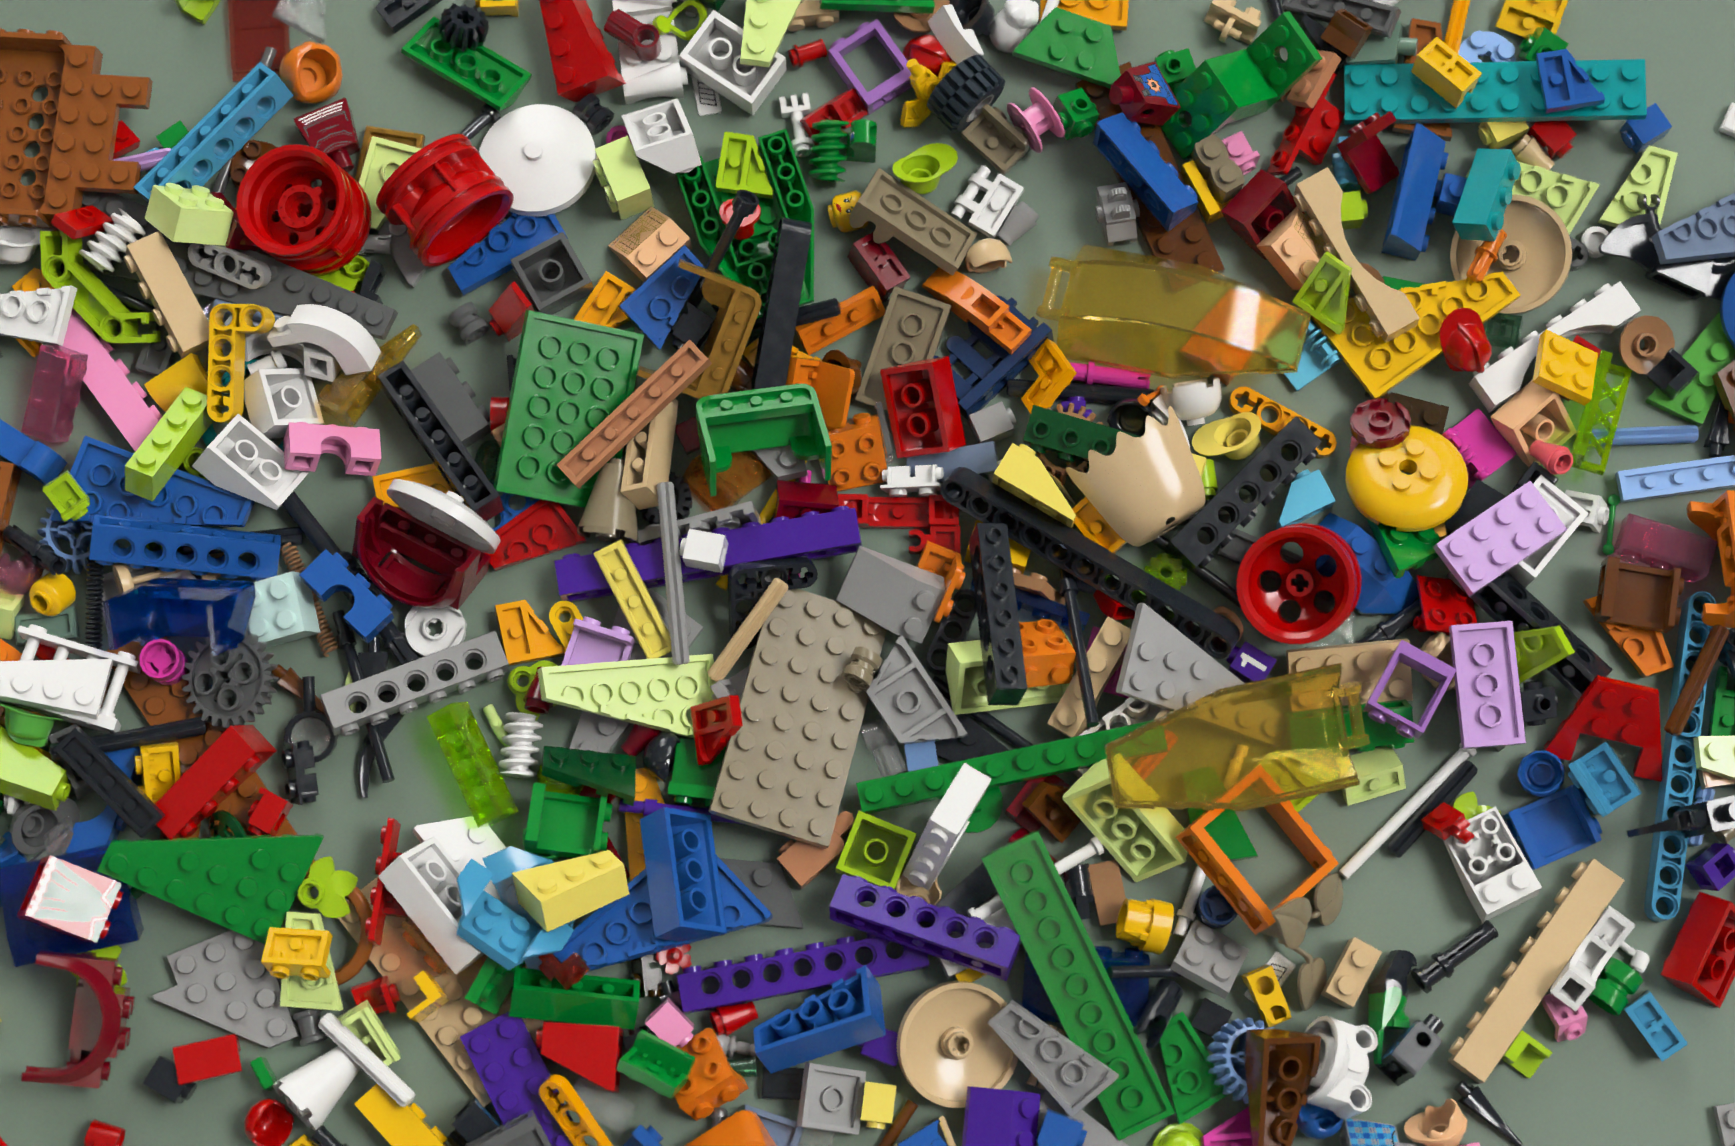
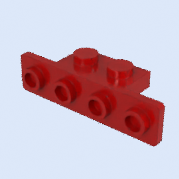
(1307, 134)
(382, 900)

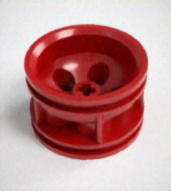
(445, 199)
(1263, 606)

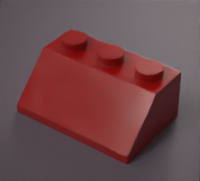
(923, 407)
(1704, 950)

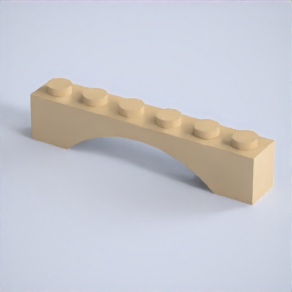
(1387, 307)

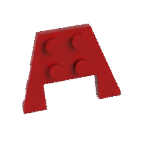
(1616, 713)

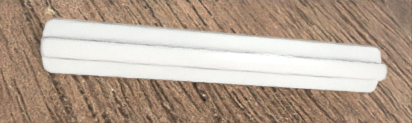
(366, 1060)

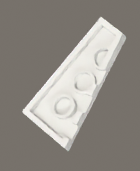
(37, 314)

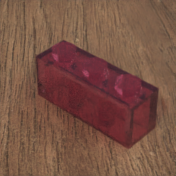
(54, 393)
(1664, 547)

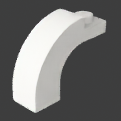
(333, 331)
(1589, 959)

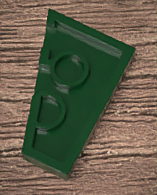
(599, 770)

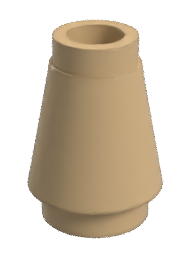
(1530, 152)

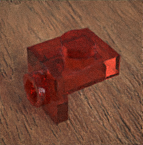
(567, 973)

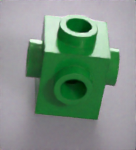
(1540, 41)
(1175, 66)
(1076, 113)

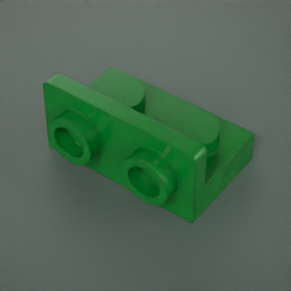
(491, 986)

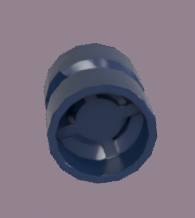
(1214, 909)

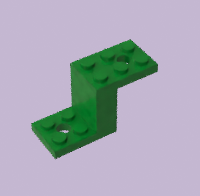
(1240, 83)

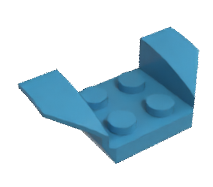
(503, 865)
(497, 928)

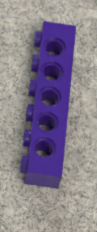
(993, 961)

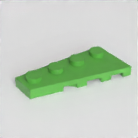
(1708, 356)

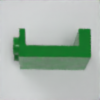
(566, 823)

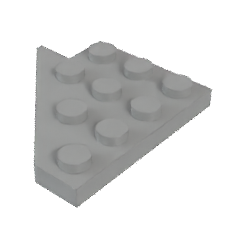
(230, 989)

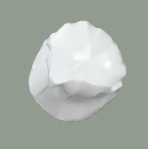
(1013, 24)

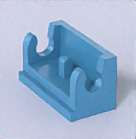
(1655, 1025)

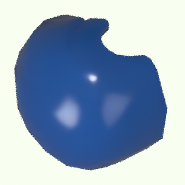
(1541, 773)

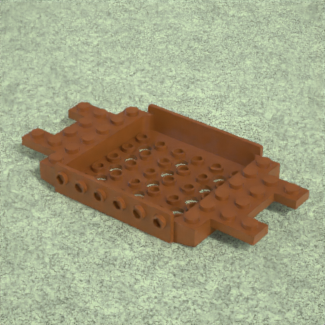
(76, 130)

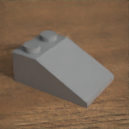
(892, 593)

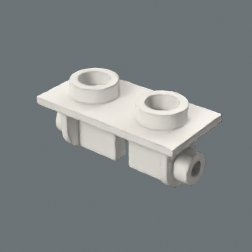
(900, 480)

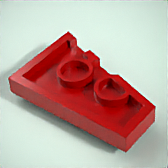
(535, 533)

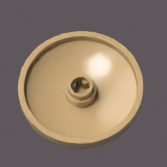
(1532, 256)
(950, 1044)

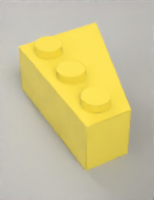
(570, 888)

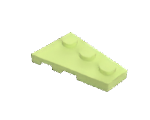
(380, 162)
(1648, 177)

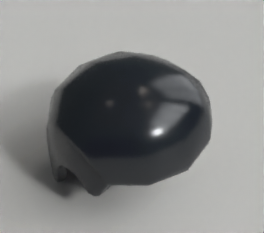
(1129, 416)
(660, 755)

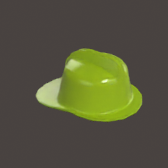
(924, 167)

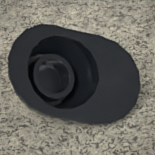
(974, 15)

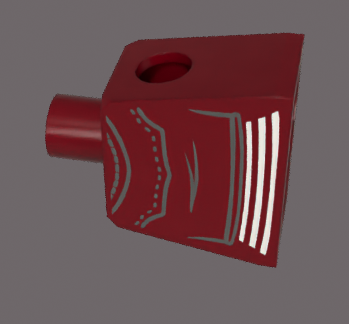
(331, 131)

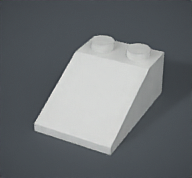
(248, 465)
(1571, 516)

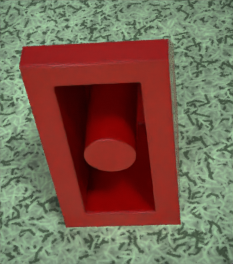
(509, 312)

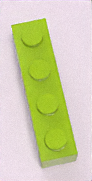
(167, 444)

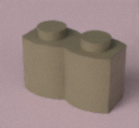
(1222, 174)

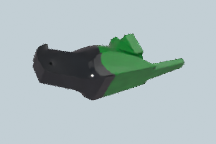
(1389, 997)

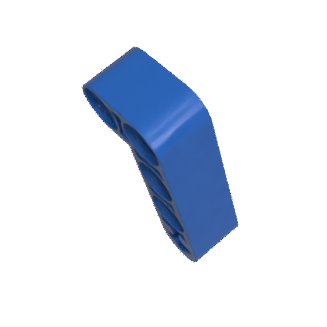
(29, 455)

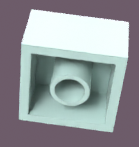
(283, 610)

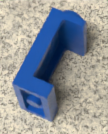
(1553, 827)

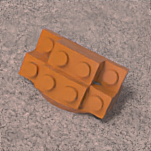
(1719, 523)

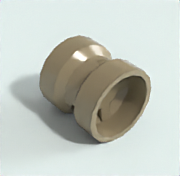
(861, 668)

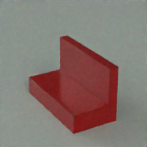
(207, 1059)

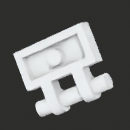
(995, 205)

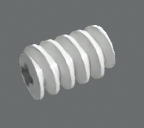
(112, 241)
(520, 745)

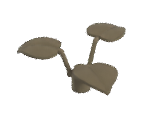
(1291, 928)

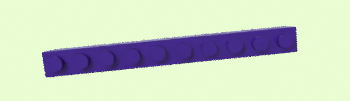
(807, 536)

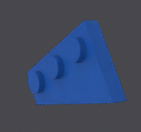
(661, 297)

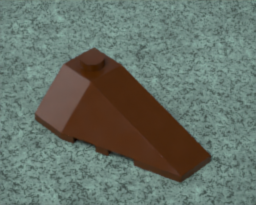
(1277, 1078)

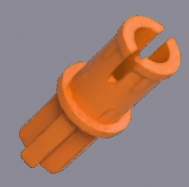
(1485, 256)

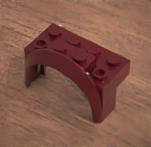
(389, 529)

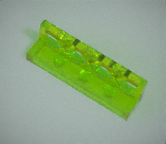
(1590, 410)

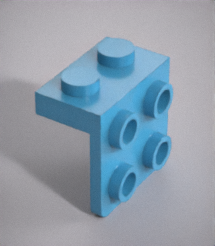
(1603, 780)

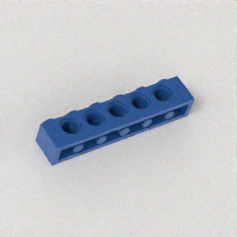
(172, 536)

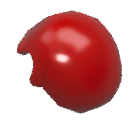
(268, 1123)

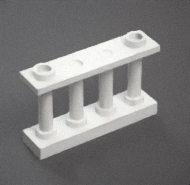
(122, 661)

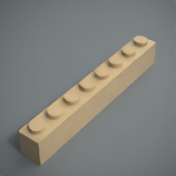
(1535, 971)

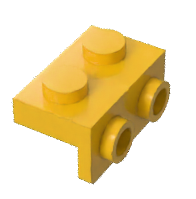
(158, 767)

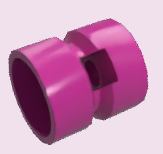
(163, 662)

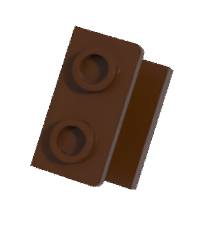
(1638, 596)

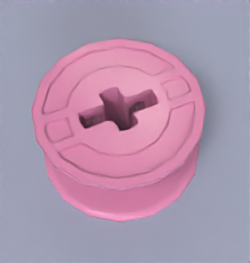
(1036, 119)

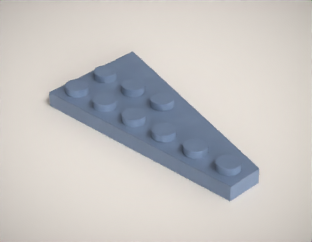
(1700, 236)

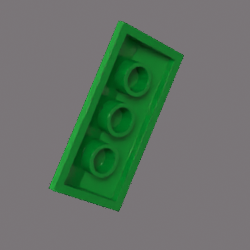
(477, 72)

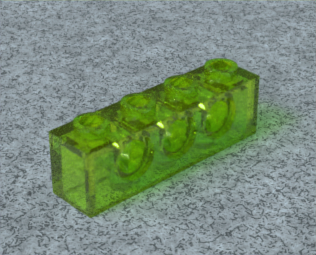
(472, 764)

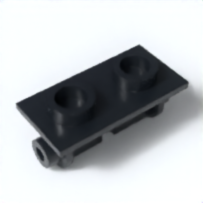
(299, 784)

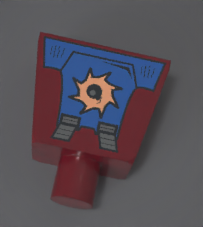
(1144, 95)

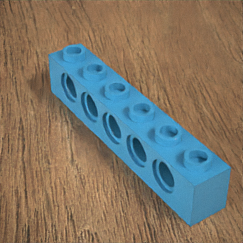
(220, 132)

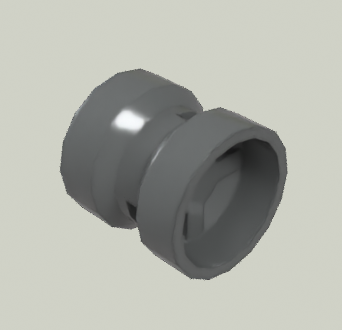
(468, 322)

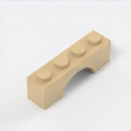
(1103, 659)

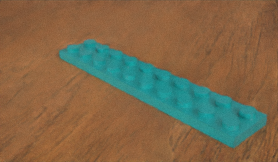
(1501, 95)

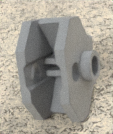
(1117, 213)

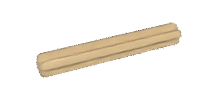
(748, 629)

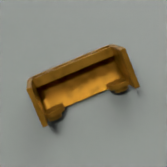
(729, 332)

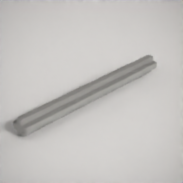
(673, 573)

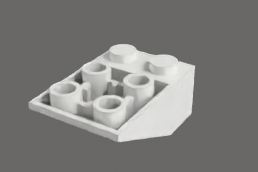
(1492, 866)

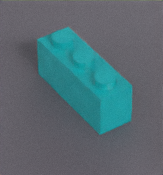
(1486, 194)

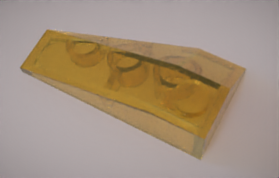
(353, 393)

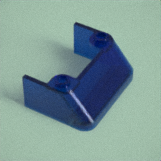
(181, 609)

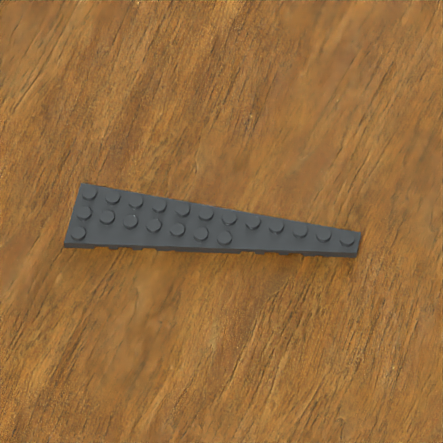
(281, 295)

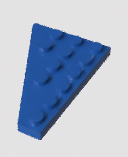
(626, 929)

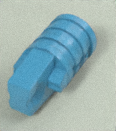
(1343, 172)

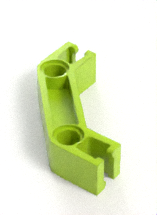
(93, 299)

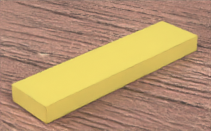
(634, 599)

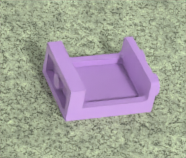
(597, 644)

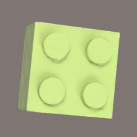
(625, 180)
(189, 214)

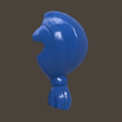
(1318, 1122)

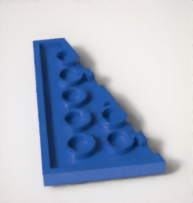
(183, 499)

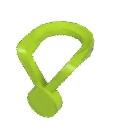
(664, 26)

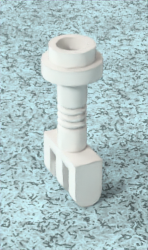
(801, 143)

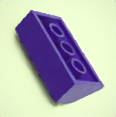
(1000, 1117)

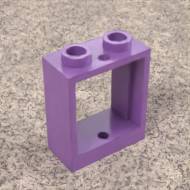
(887, 90)
(1422, 663)

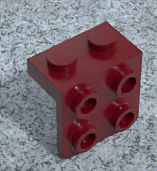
(1367, 154)

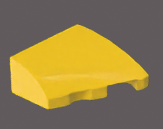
(171, 382)

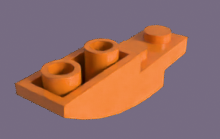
(979, 306)

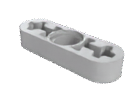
(241, 262)

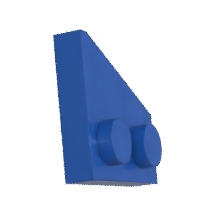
(1564, 83)

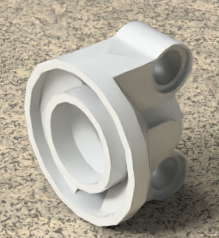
(1342, 1066)

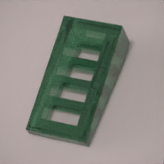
(1500, 339)

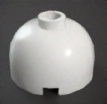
(1193, 399)

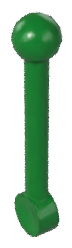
(1613, 500)

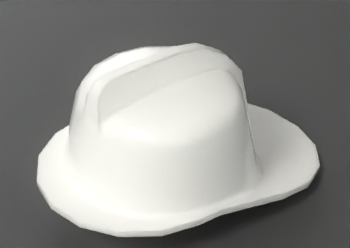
(19, 243)

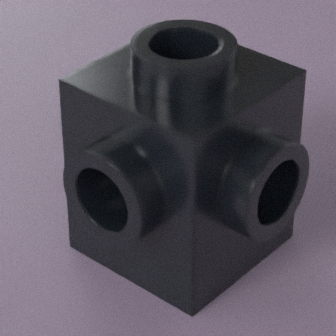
(1538, 702)

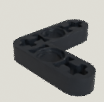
(750, 588)

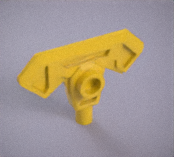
(923, 83)

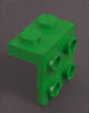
(690, 780)

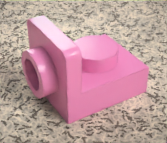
(1241, 152)
(1567, 1022)

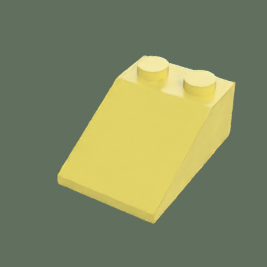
(1029, 480)

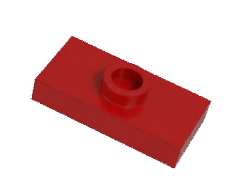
(81, 221)

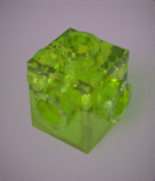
(1166, 563)

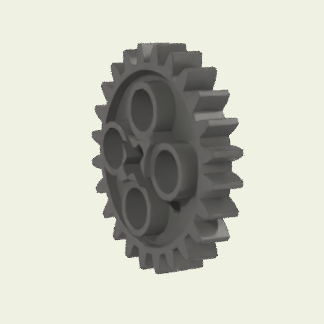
(230, 679)

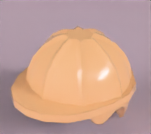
(1437, 1125)

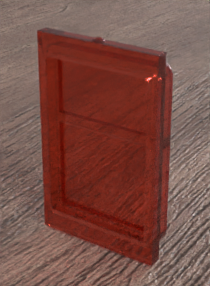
(251, 31)

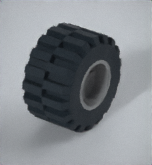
(964, 92)

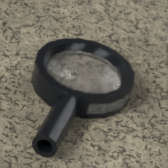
(311, 725)

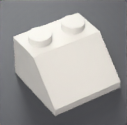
(280, 397)

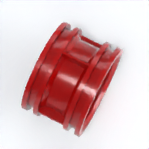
(287, 185)

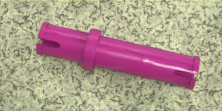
(1091, 374)

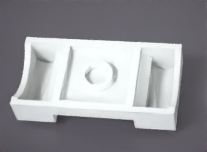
(654, 77)

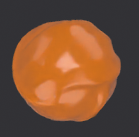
(311, 72)

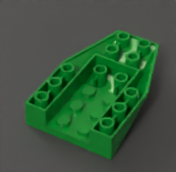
(751, 259)

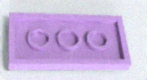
(1499, 538)
(1487, 684)

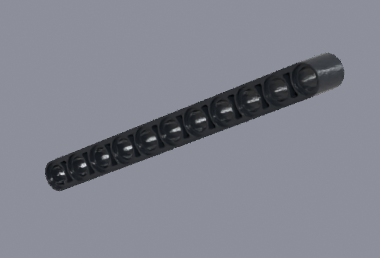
(1074, 561)

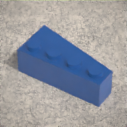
(823, 1024)

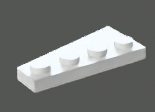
(57, 685)

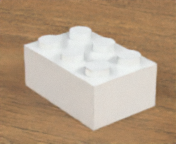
(715, 61)

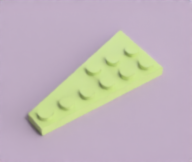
(633, 691)

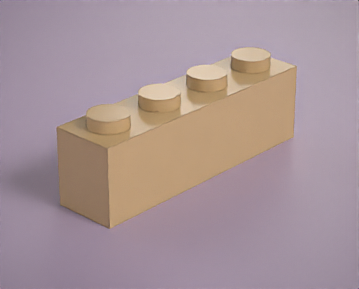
(169, 293)
(649, 458)

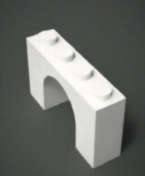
(946, 827)

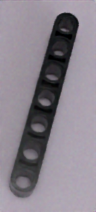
(781, 303)

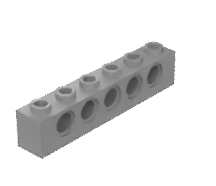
(425, 669)

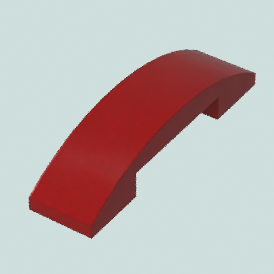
(901, 511)

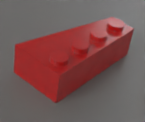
(212, 779)

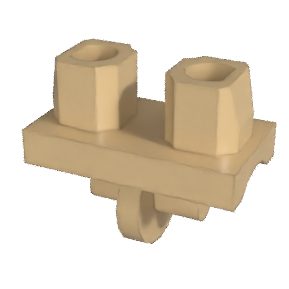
(1232, 21)

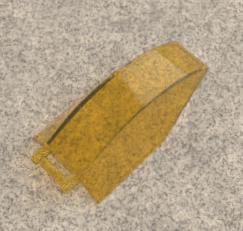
(1169, 317)
(1243, 746)

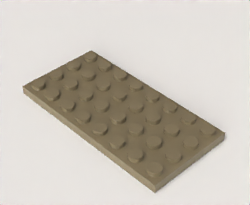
(797, 720)

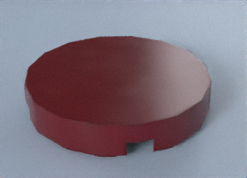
(1380, 423)

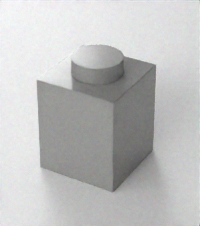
(992, 423)

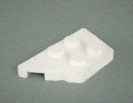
(463, 841)

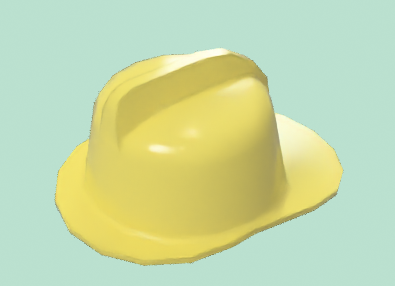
(1231, 436)

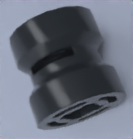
(593, 113)

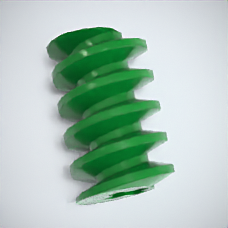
(828, 150)

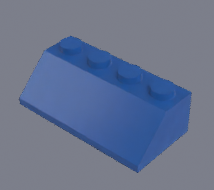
(1144, 170)
(1414, 194)
(682, 875)

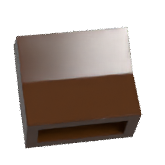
(1347, 32)

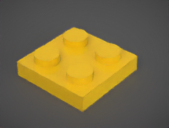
(1565, 367)

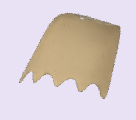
(1144, 482)

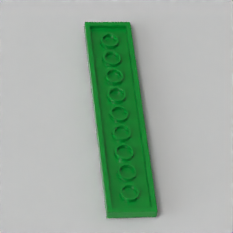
(1077, 981)

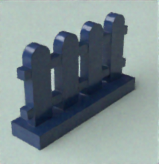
(991, 379)

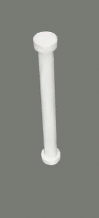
(1062, 866)

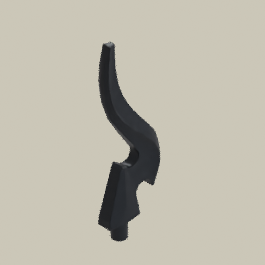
(373, 663)

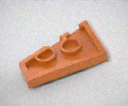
(1641, 647)

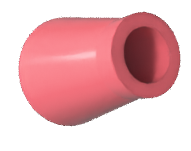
(1553, 457)

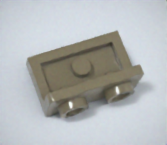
(996, 139)

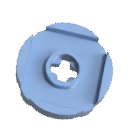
(1488, 44)

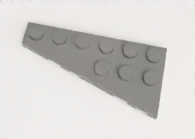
(1167, 666)

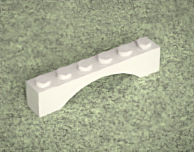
(1602, 314)

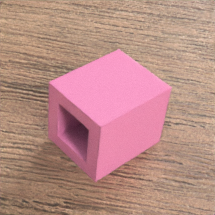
(670, 1024)

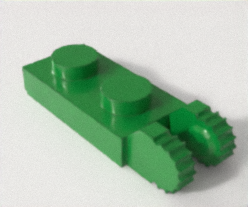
(1723, 707)

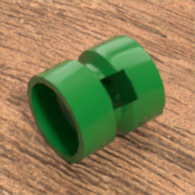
(1614, 985)

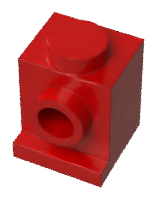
(268, 813)

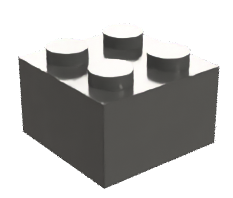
(552, 275)

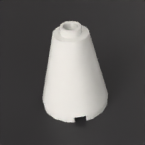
(318, 1086)

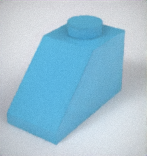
(1305, 498)

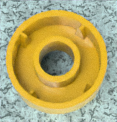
(1145, 924)

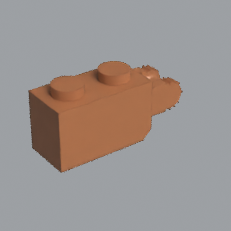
(807, 861)

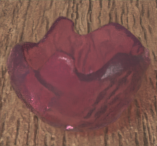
(18, 575)

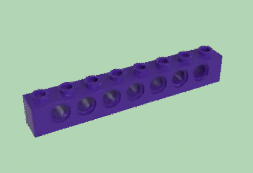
(696, 1000)

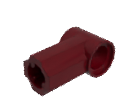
(633, 33)

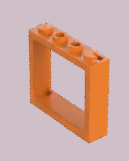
(1230, 880)

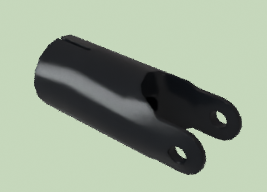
(1159, 1010)

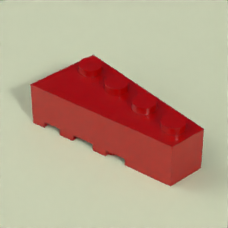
(577, 50)

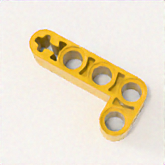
(234, 362)

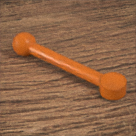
(1144, 399)

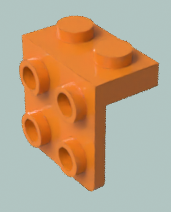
(831, 384)
(857, 453)
(945, 564)
(1046, 653)
(711, 1077)

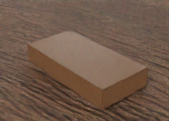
(1107, 891)

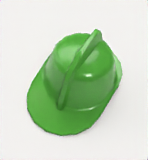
(26, 726)

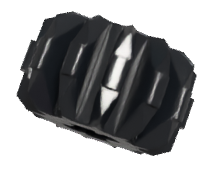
(463, 27)

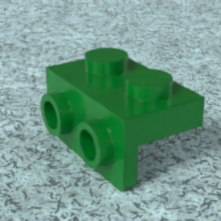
(657, 1064)

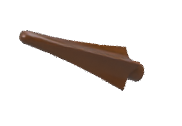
(293, 683)

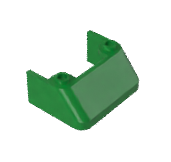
(761, 421)

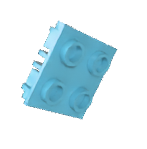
(1315, 358)

